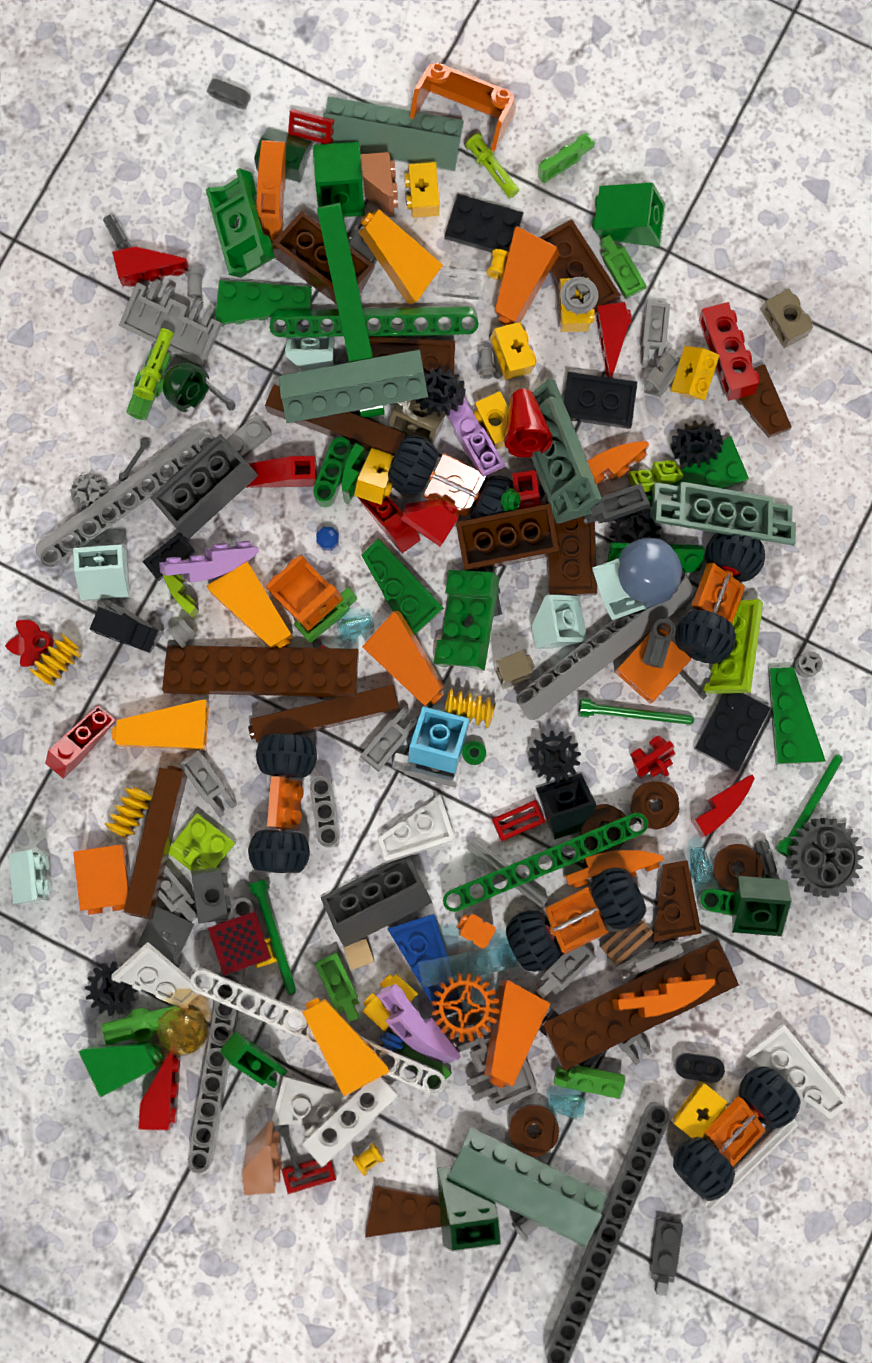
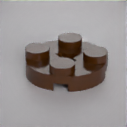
(668, 803)
(607, 814)
(726, 858)
(542, 1141)

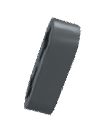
(228, 93)

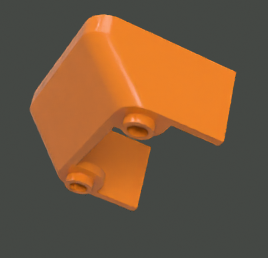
(468, 92)

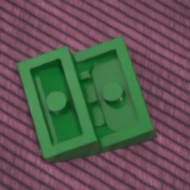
(351, 472)

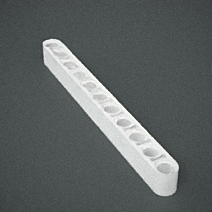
(304, 1031)

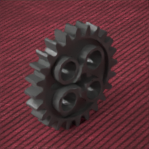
(811, 873)

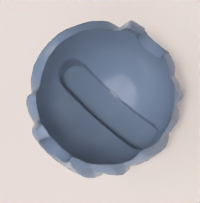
(649, 571)

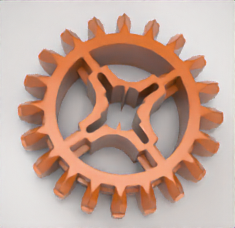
(464, 1019)

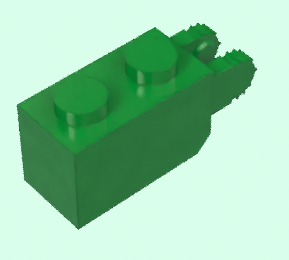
(251, 1059)

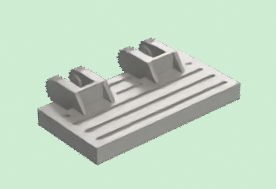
(147, 318)
(524, 1082)

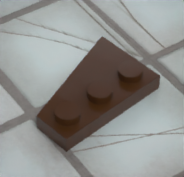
(765, 406)
(676, 904)
(401, 1211)

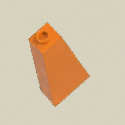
(524, 274)
(404, 658)
(513, 1033)

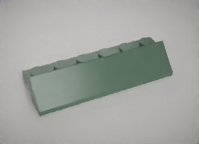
(391, 130)
(353, 386)
(563, 466)
(721, 510)
(528, 1187)

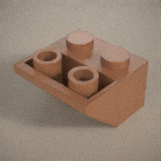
(380, 181)
(262, 1162)

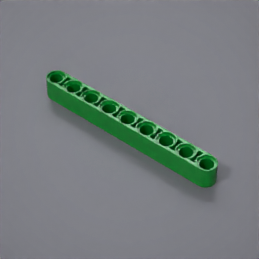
(346, 289)
(384, 315)
(557, 860)

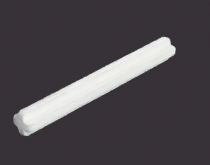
(755, 1157)

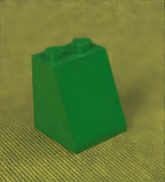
(339, 177)
(630, 213)
(119, 1063)

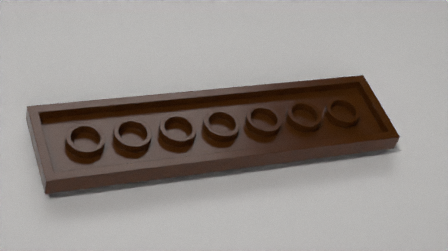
(261, 671)
(597, 1027)

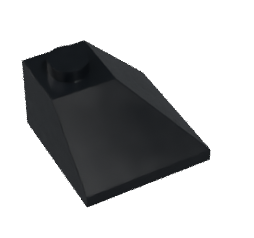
(566, 805)

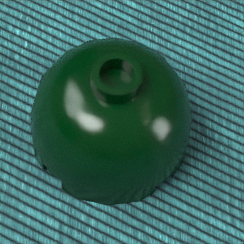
(185, 386)

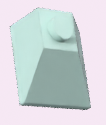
(311, 352)
(559, 622)

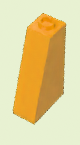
(401, 257)
(249, 603)
(169, 728)
(344, 1050)

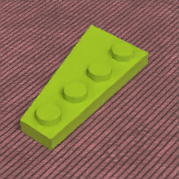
(737, 670)

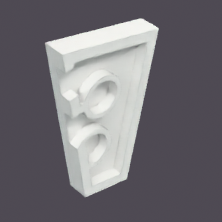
(418, 833)
(156, 974)
(305, 1102)

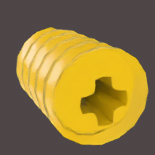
(56, 660)
(470, 708)
(129, 812)

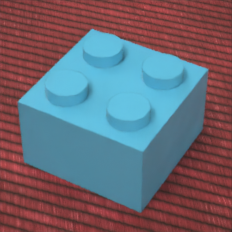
(438, 740)

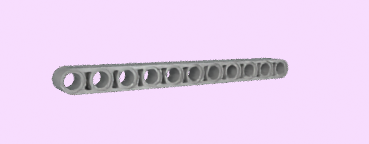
(211, 1069)

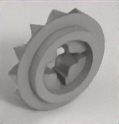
(583, 286)
(82, 483)

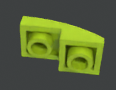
(662, 472)
(177, 589)

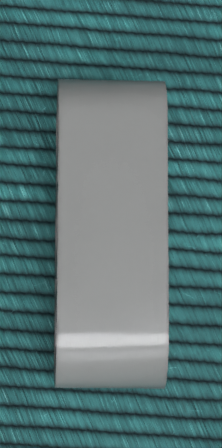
(324, 800)

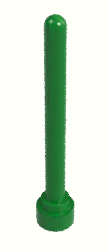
(589, 708)
(810, 806)
(260, 891)

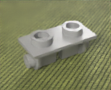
(659, 380)

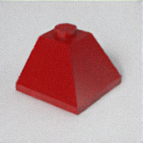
(431, 518)

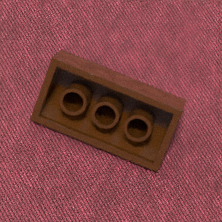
(304, 253)
(508, 538)

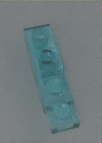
(472, 962)

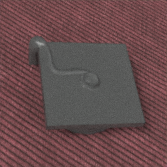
(167, 934)

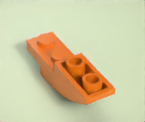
(271, 187)
(616, 460)
(628, 859)
(672, 996)

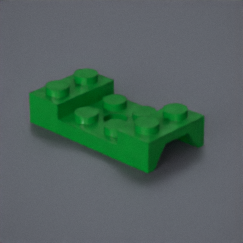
(244, 246)
(473, 595)

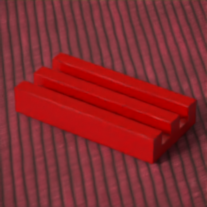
(311, 118)
(537, 812)
(332, 1176)

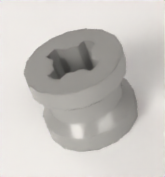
(182, 633)
(813, 662)

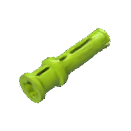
(487, 155)
(152, 375)

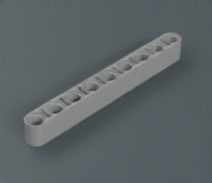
(114, 499)
(596, 654)

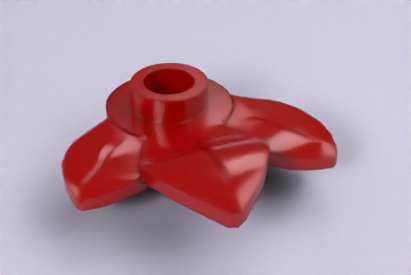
(27, 642)

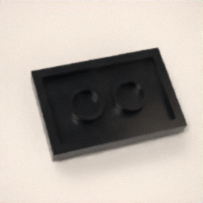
(482, 224)
(600, 400)
(732, 729)

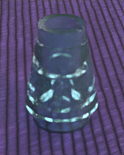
(354, 627)
(700, 866)
(568, 1105)

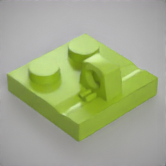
(201, 845)

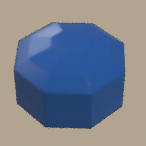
(327, 538)

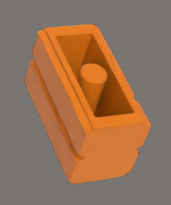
(476, 929)

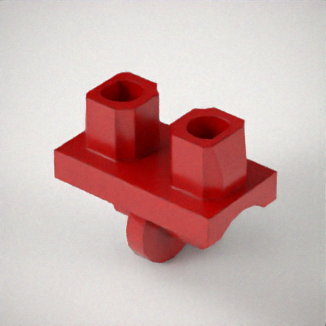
(655, 762)

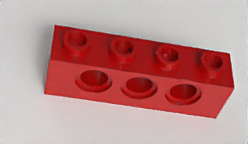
(734, 384)

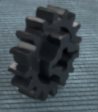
(441, 392)
(697, 444)
(624, 533)
(563, 764)
(115, 998)

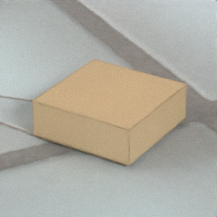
(358, 954)

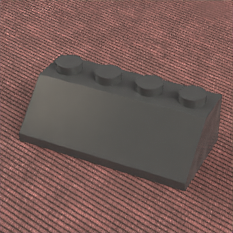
(204, 486)
(375, 900)

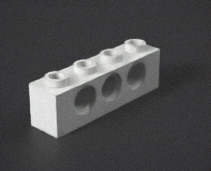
(324, 1149)

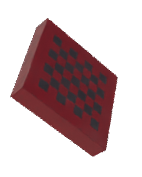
(239, 943)

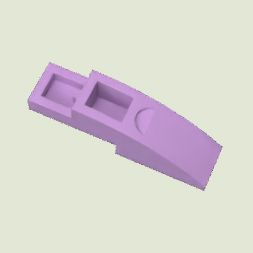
(475, 440)
(218, 561)
(418, 1033)

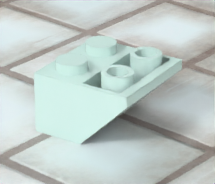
(101, 572)
(614, 597)
(29, 876)

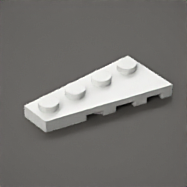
(791, 1060)

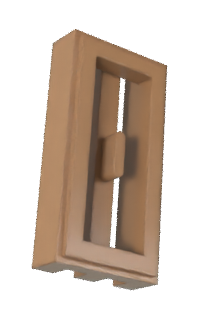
(642, 926)

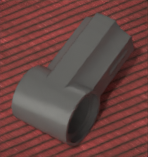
(657, 645)

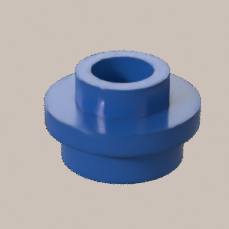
(391, 1041)

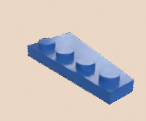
(421, 942)

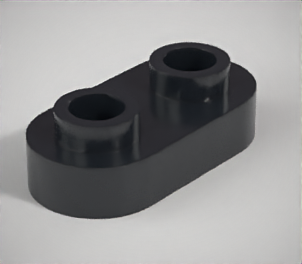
(698, 1067)

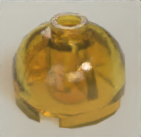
(182, 1030)

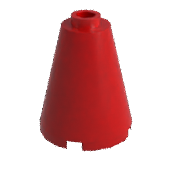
(526, 426)

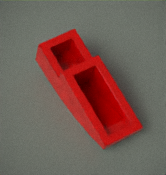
(722, 806)

